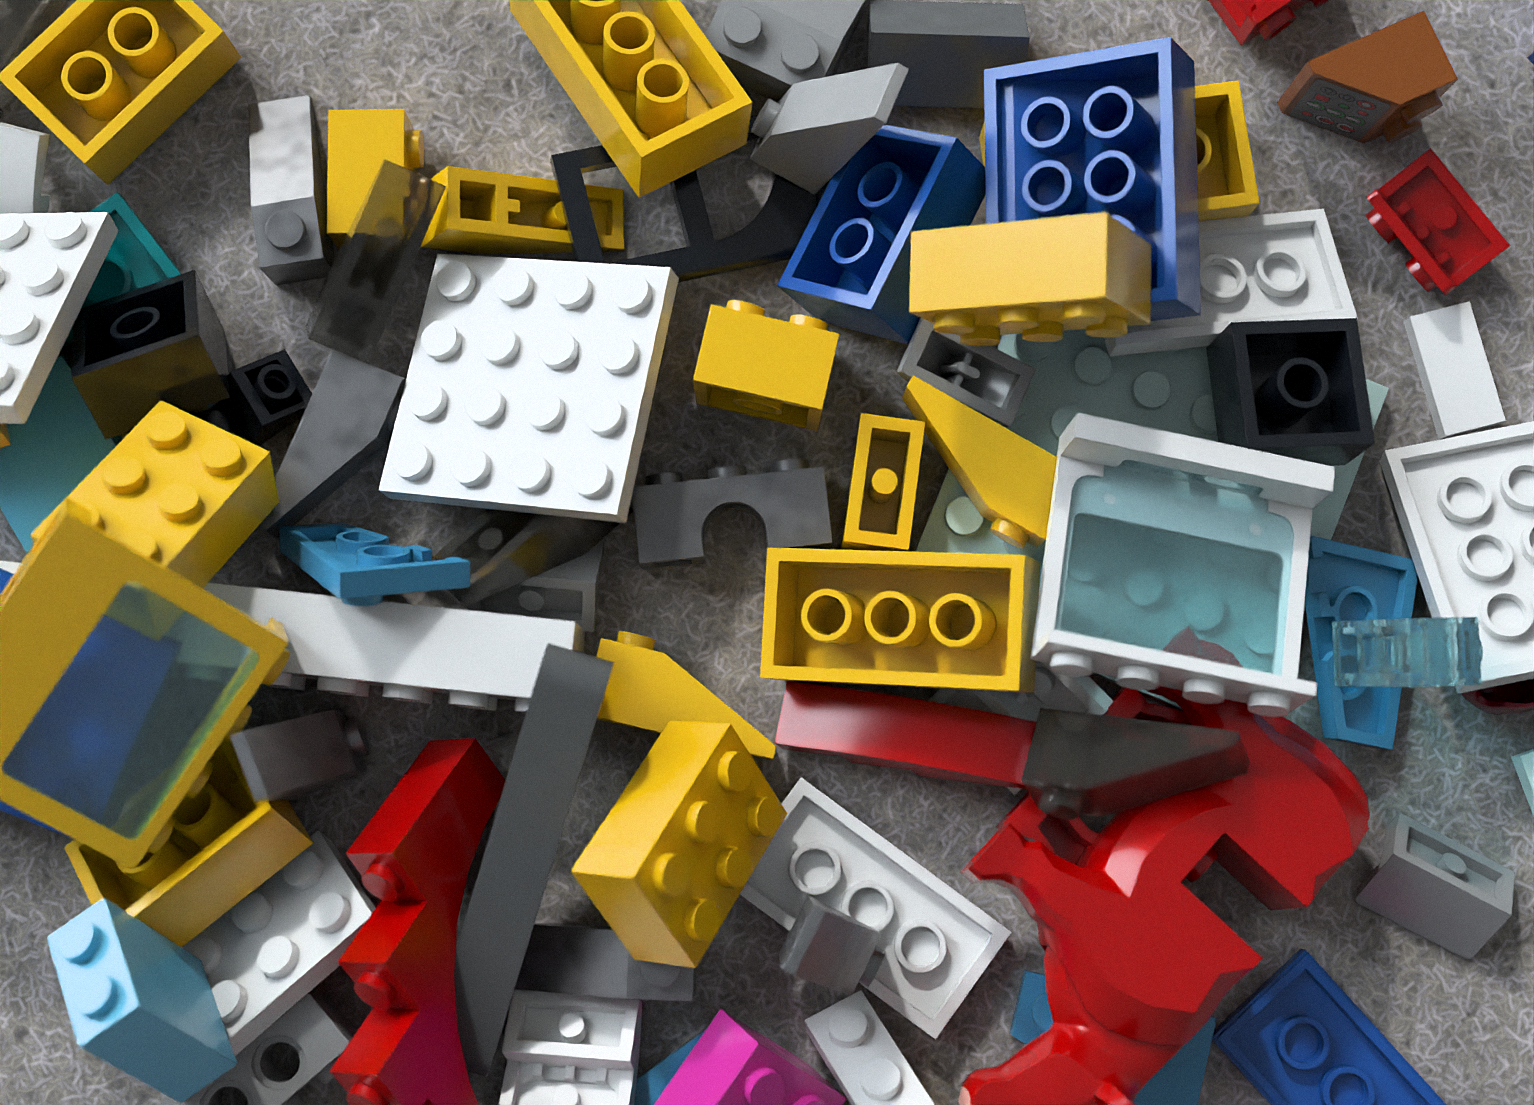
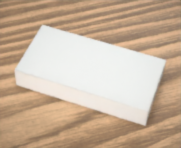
(1454, 370)

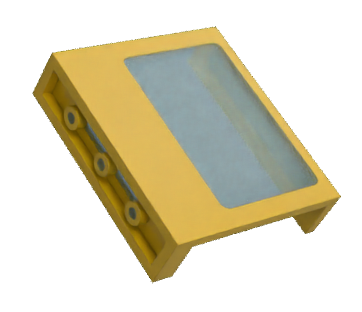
(118, 686)

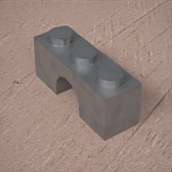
(675, 512)

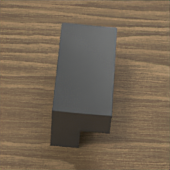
(945, 47)

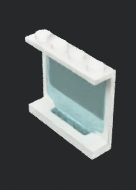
(1178, 564)

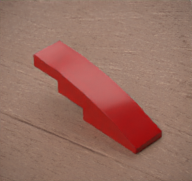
(905, 734)

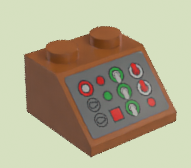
(1374, 83)

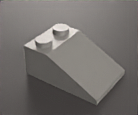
(783, 41)

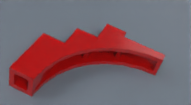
(404, 955)

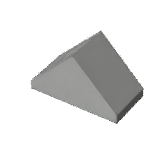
(971, 374)

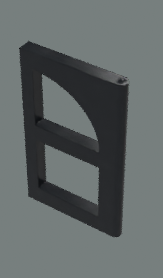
(765, 240)

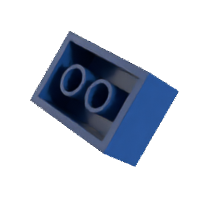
(858, 241)

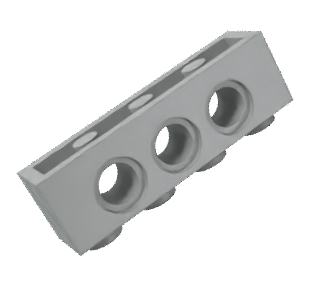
(316, 1032)

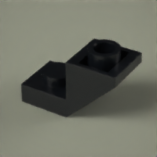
(262, 399)

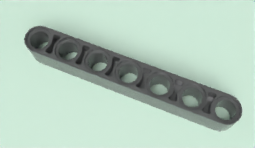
(524, 845)

